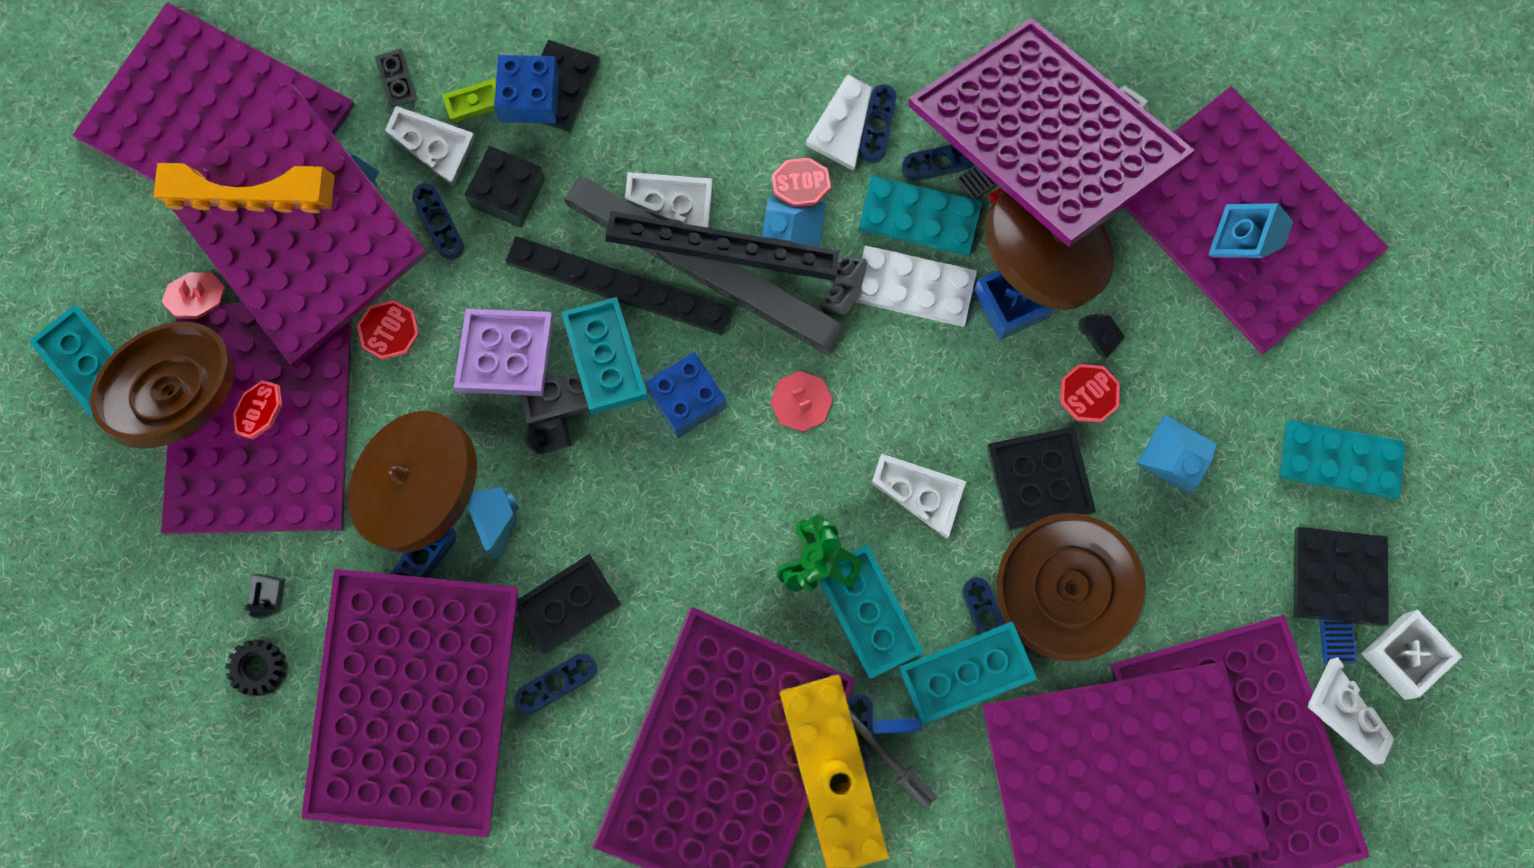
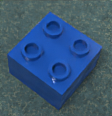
(527, 89)
(1006, 307)
(686, 394)

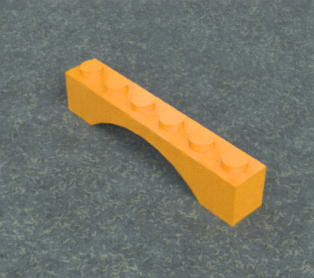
(298, 188)

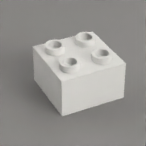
(1411, 655)

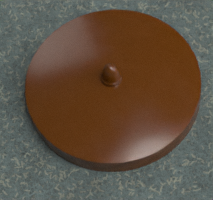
(1041, 263)
(162, 385)
(412, 482)
(1071, 587)

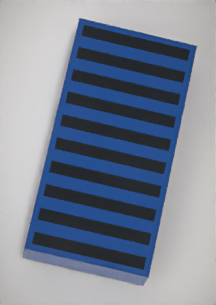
(1337, 641)

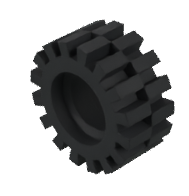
(239, 663)

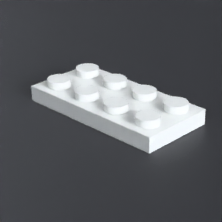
(916, 286)

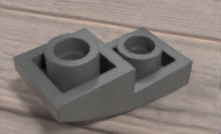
(396, 78)
(845, 287)

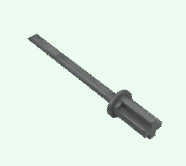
(907, 776)

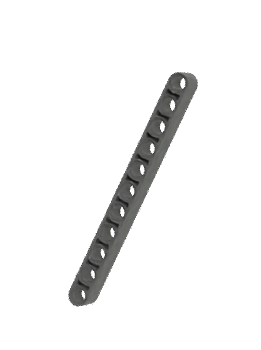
(729, 278)

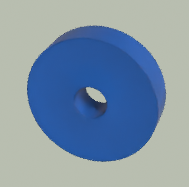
(896, 726)

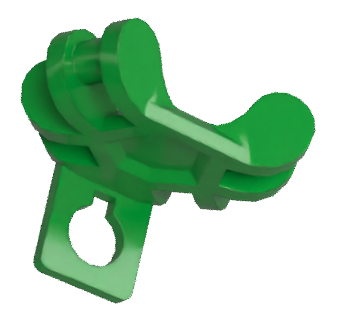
(819, 558)

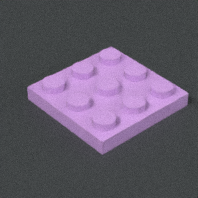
(504, 352)

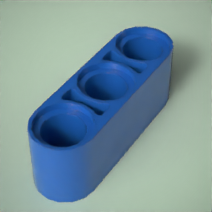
(408, 566)

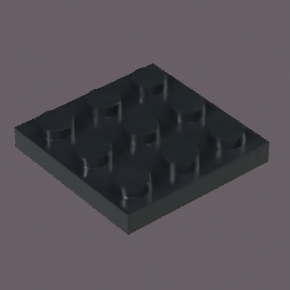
(1040, 477)
(1341, 576)

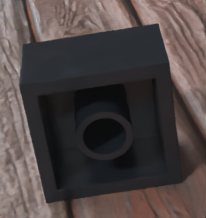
(505, 186)

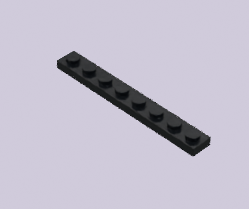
(722, 245)
(617, 283)

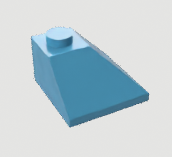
(793, 224)
(1251, 231)
(1177, 454)
(494, 518)

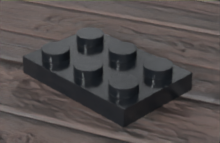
(575, 77)
(567, 604)

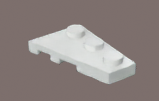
(842, 123)
(432, 142)
(671, 197)
(921, 491)
(1342, 708)

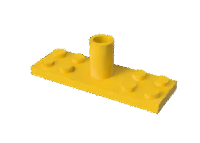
(827, 746)

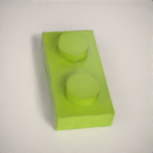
(470, 101)

